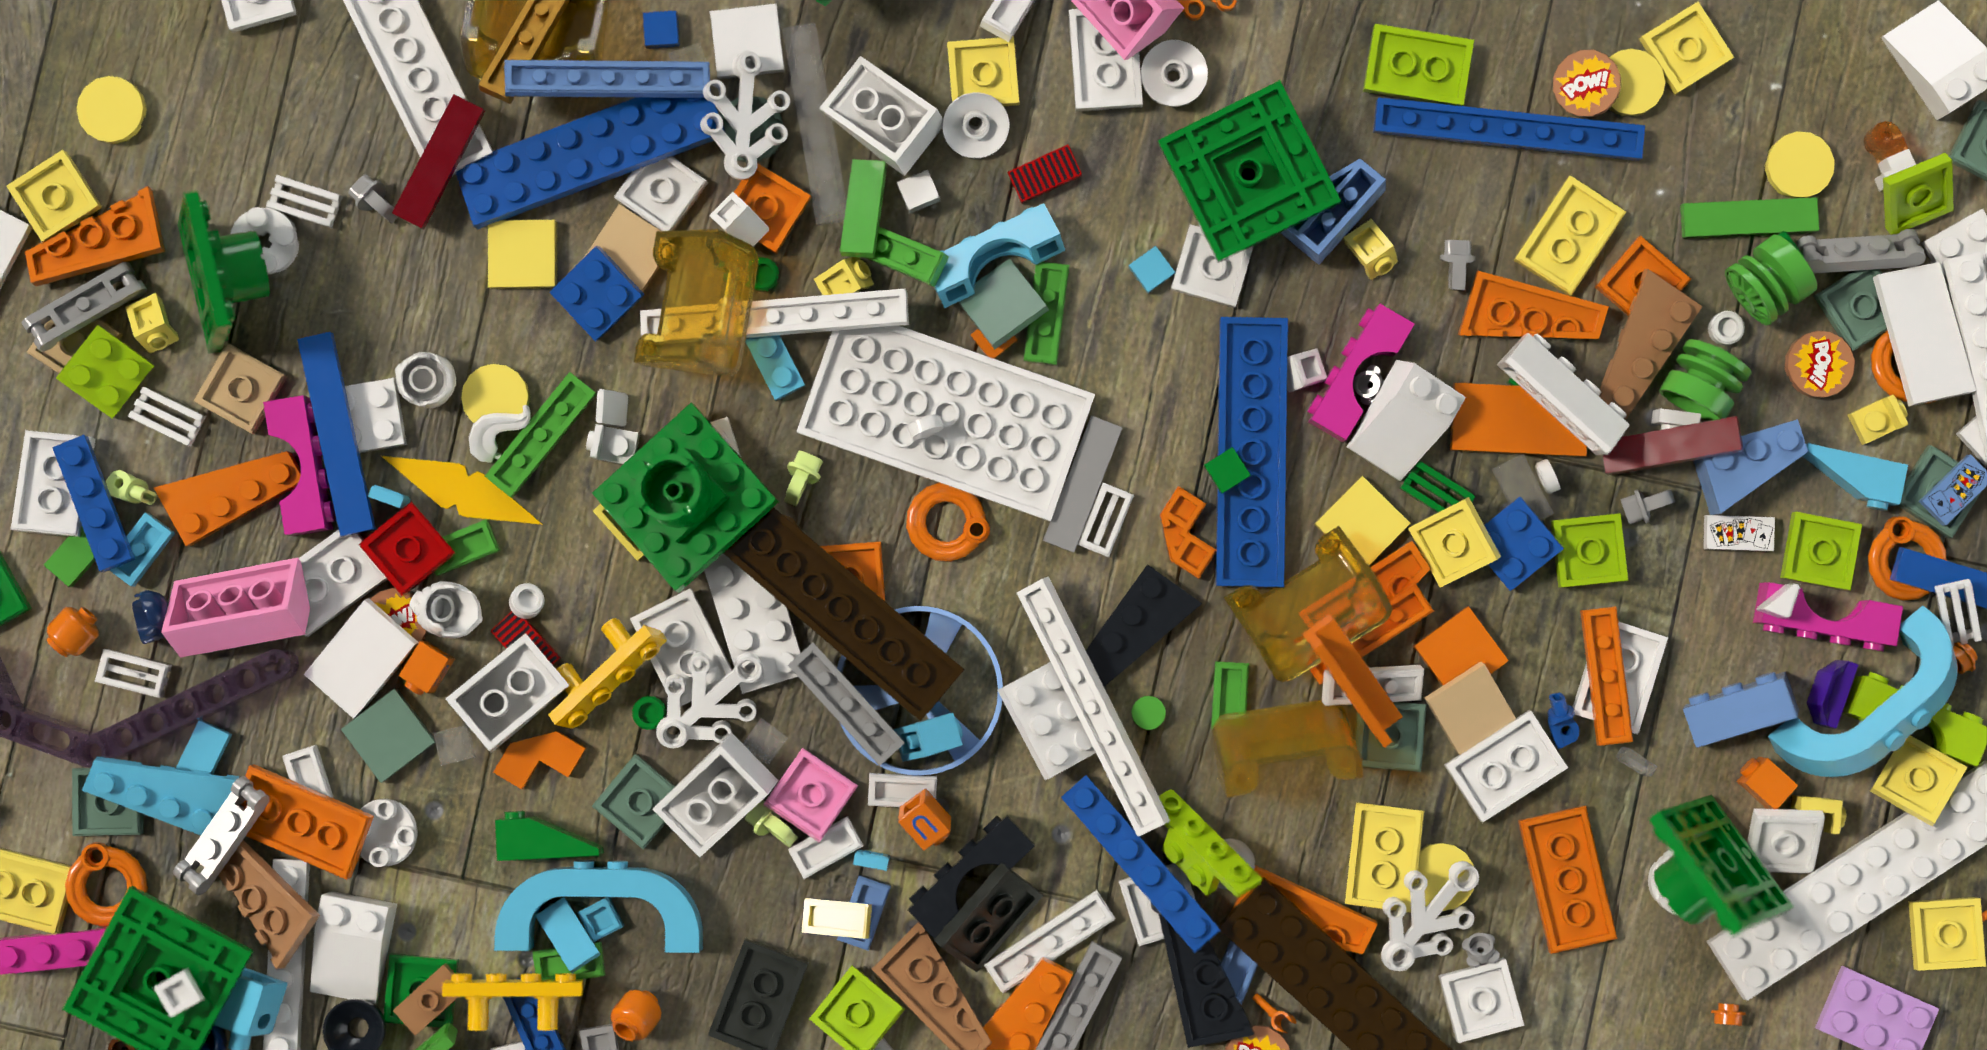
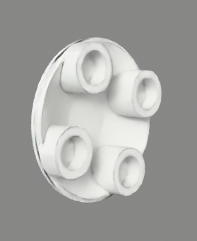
(390, 834)

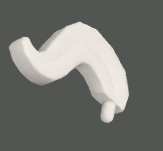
(484, 431)

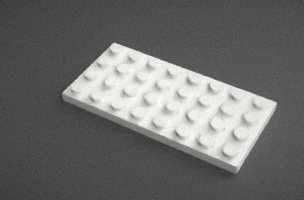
(1003, 429)

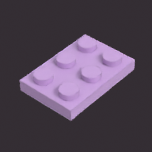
(1875, 1014)

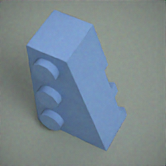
(1358, 189)
(1735, 475)
(1741, 708)

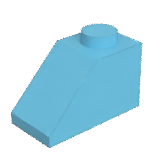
(929, 737)

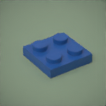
(597, 293)
(1521, 542)

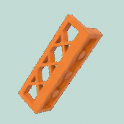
(1353, 677)

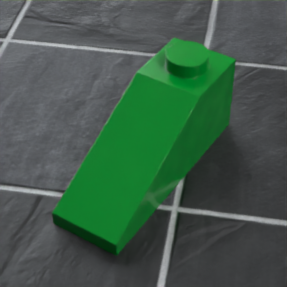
(535, 838)

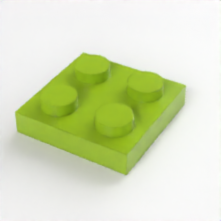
(1918, 194)
(105, 371)
(1591, 550)
(1821, 551)
(857, 1012)

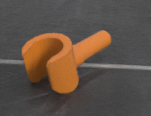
(1276, 1016)

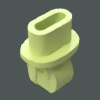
(804, 471)
(133, 489)
(767, 821)

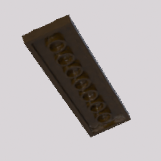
(845, 613)
(1323, 975)

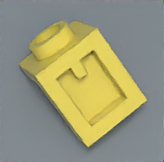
(1372, 249)
(845, 277)
(151, 323)
(1878, 418)
(1832, 808)

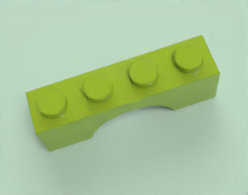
(1954, 735)

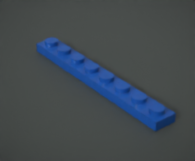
(1509, 129)

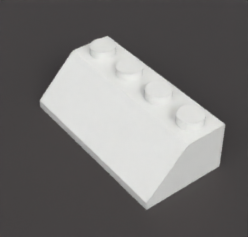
(1564, 394)

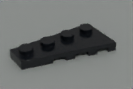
(1138, 622)
(1203, 993)

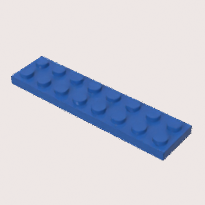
(582, 155)
(1254, 424)

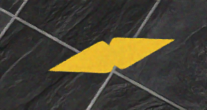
(472, 494)

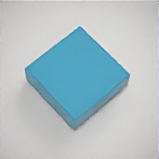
(1151, 269)
(389, 496)
(871, 859)
(600, 919)

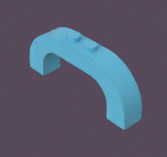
(1891, 722)
(679, 912)

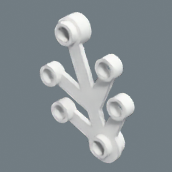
(742, 119)
(705, 703)
(1425, 918)

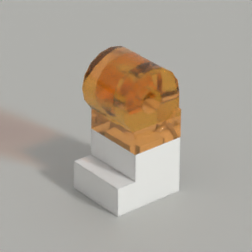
(1889, 150)

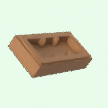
(425, 1002)

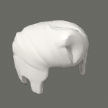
(425, 379)
(447, 609)

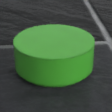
(1148, 712)

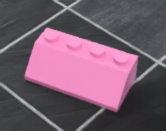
(1130, 23)
(237, 608)

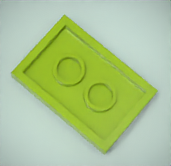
(1418, 65)

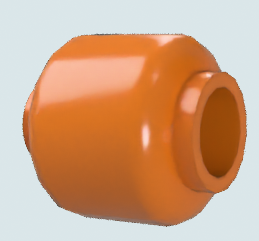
(72, 631)
(635, 1015)

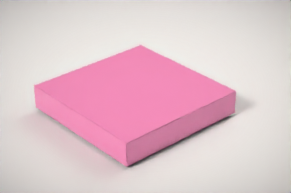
(810, 795)

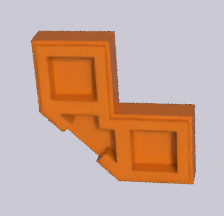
(1183, 547)
(524, 756)

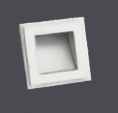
(918, 191)
(1304, 370)
(611, 408)
(1781, 602)

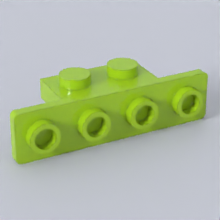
(1202, 852)

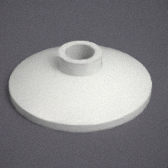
(1179, 57)
(975, 140)

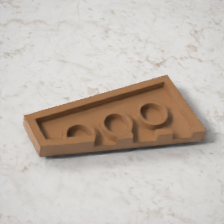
(1651, 333)
(269, 902)
(928, 988)

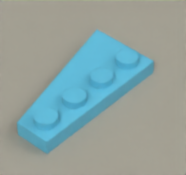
(160, 792)

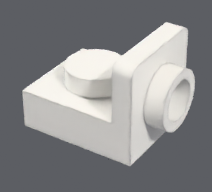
(1673, 418)
(612, 444)

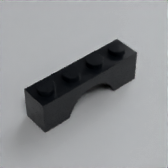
(938, 903)

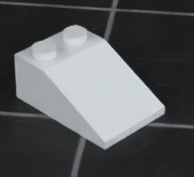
(1939, 58)
(883, 115)
(1405, 419)
(507, 693)
(716, 795)
(351, 946)

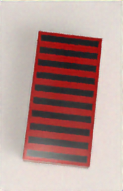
(1044, 174)
(514, 627)

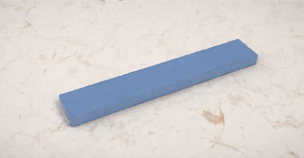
(605, 78)

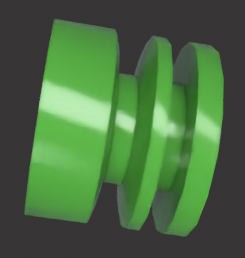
(1771, 279)
(1707, 377)

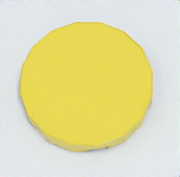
(1640, 82)
(111, 109)
(1799, 165)
(494, 390)
(1435, 865)

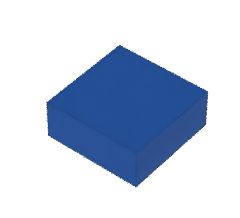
(661, 29)

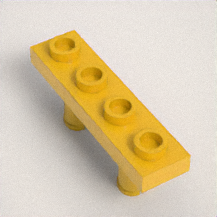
(617, 669)
(496, 984)

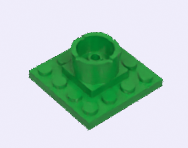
(1257, 138)
(220, 269)
(685, 497)
(1713, 869)
(130, 961)

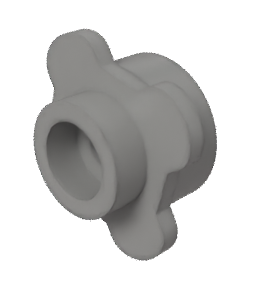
(1361, 382)
(1480, 941)

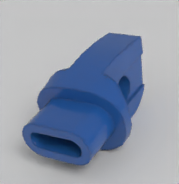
(1559, 716)

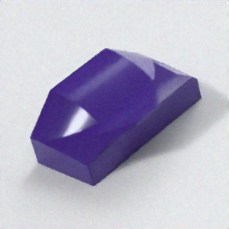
(1831, 692)

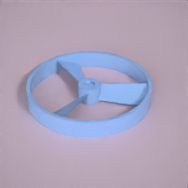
(941, 631)

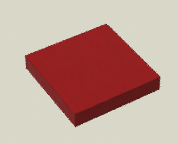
(407, 549)

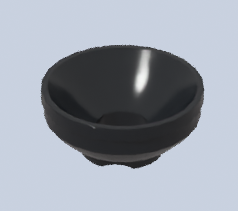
(337, 1026)

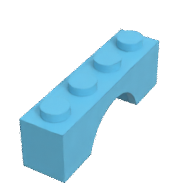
(1026, 235)

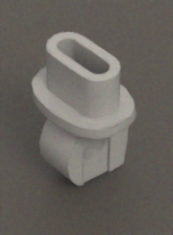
(370, 196)
(1457, 254)
(1638, 507)

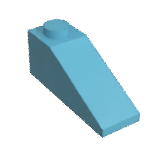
(1862, 476)

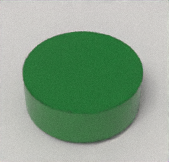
(767, 275)
(648, 712)

